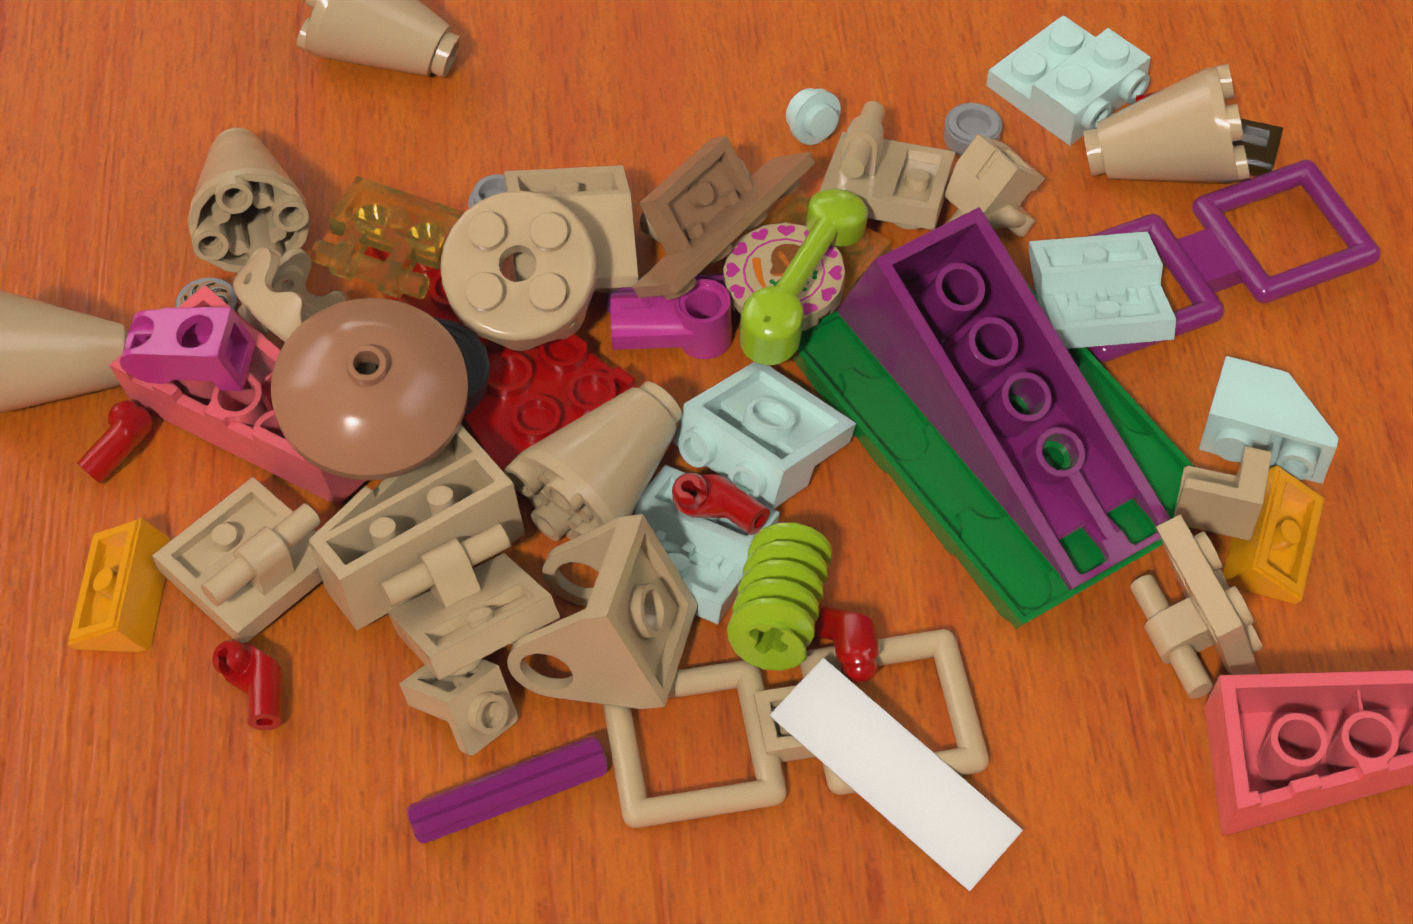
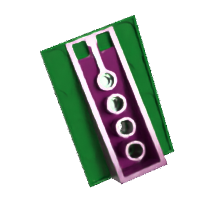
(989, 424)

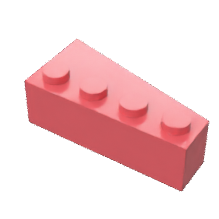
(236, 419)
(1306, 742)

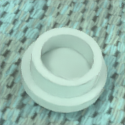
(813, 115)

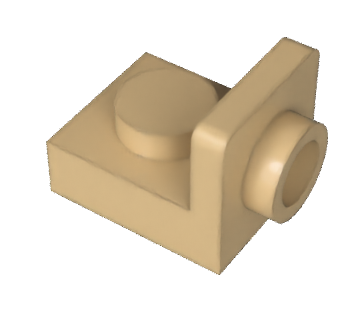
(472, 703)

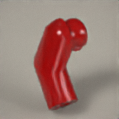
(127, 430)
(718, 498)
(853, 639)
(257, 677)

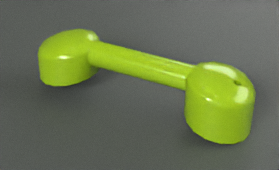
(774, 315)

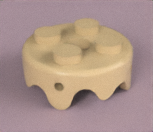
(274, 304)
(528, 311)

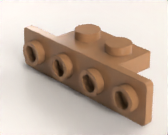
(707, 208)

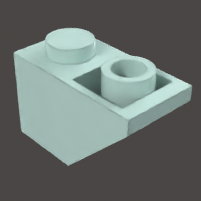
(1269, 413)

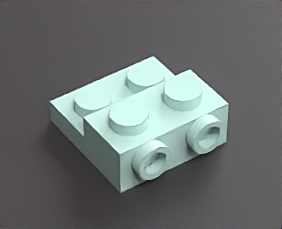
(1071, 77)
(761, 433)

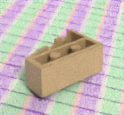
(407, 516)

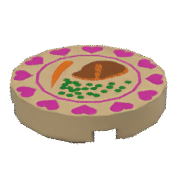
(764, 256)

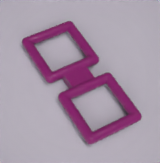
(1221, 259)

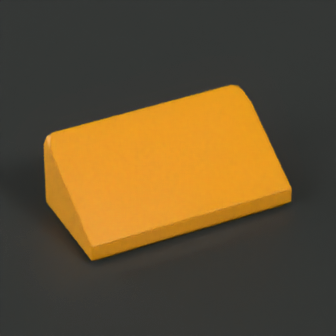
(1282, 543)
(120, 590)

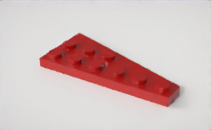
(526, 390)

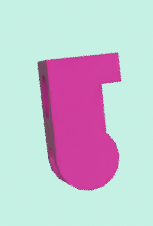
(189, 346)

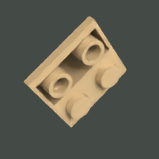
(603, 205)

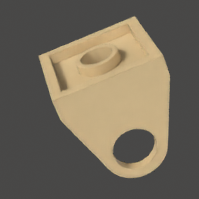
(632, 625)

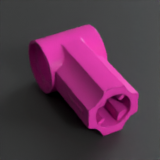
(695, 321)

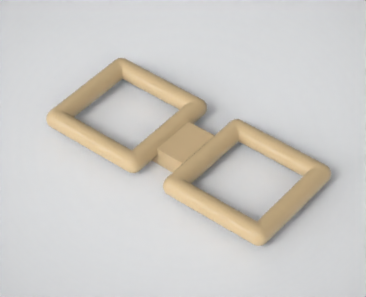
(771, 742)

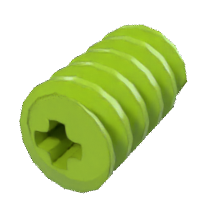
(779, 596)

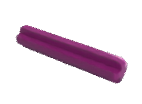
(507, 789)

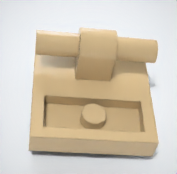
(891, 177)
(244, 560)
(466, 608)
(1208, 616)

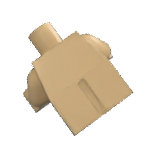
(996, 181)

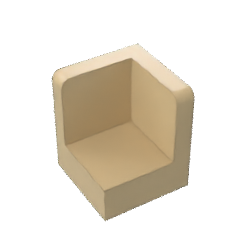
(1225, 501)

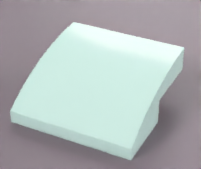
(1102, 289)
(703, 550)

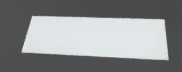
(896, 774)

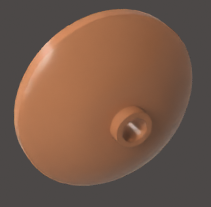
(375, 421)

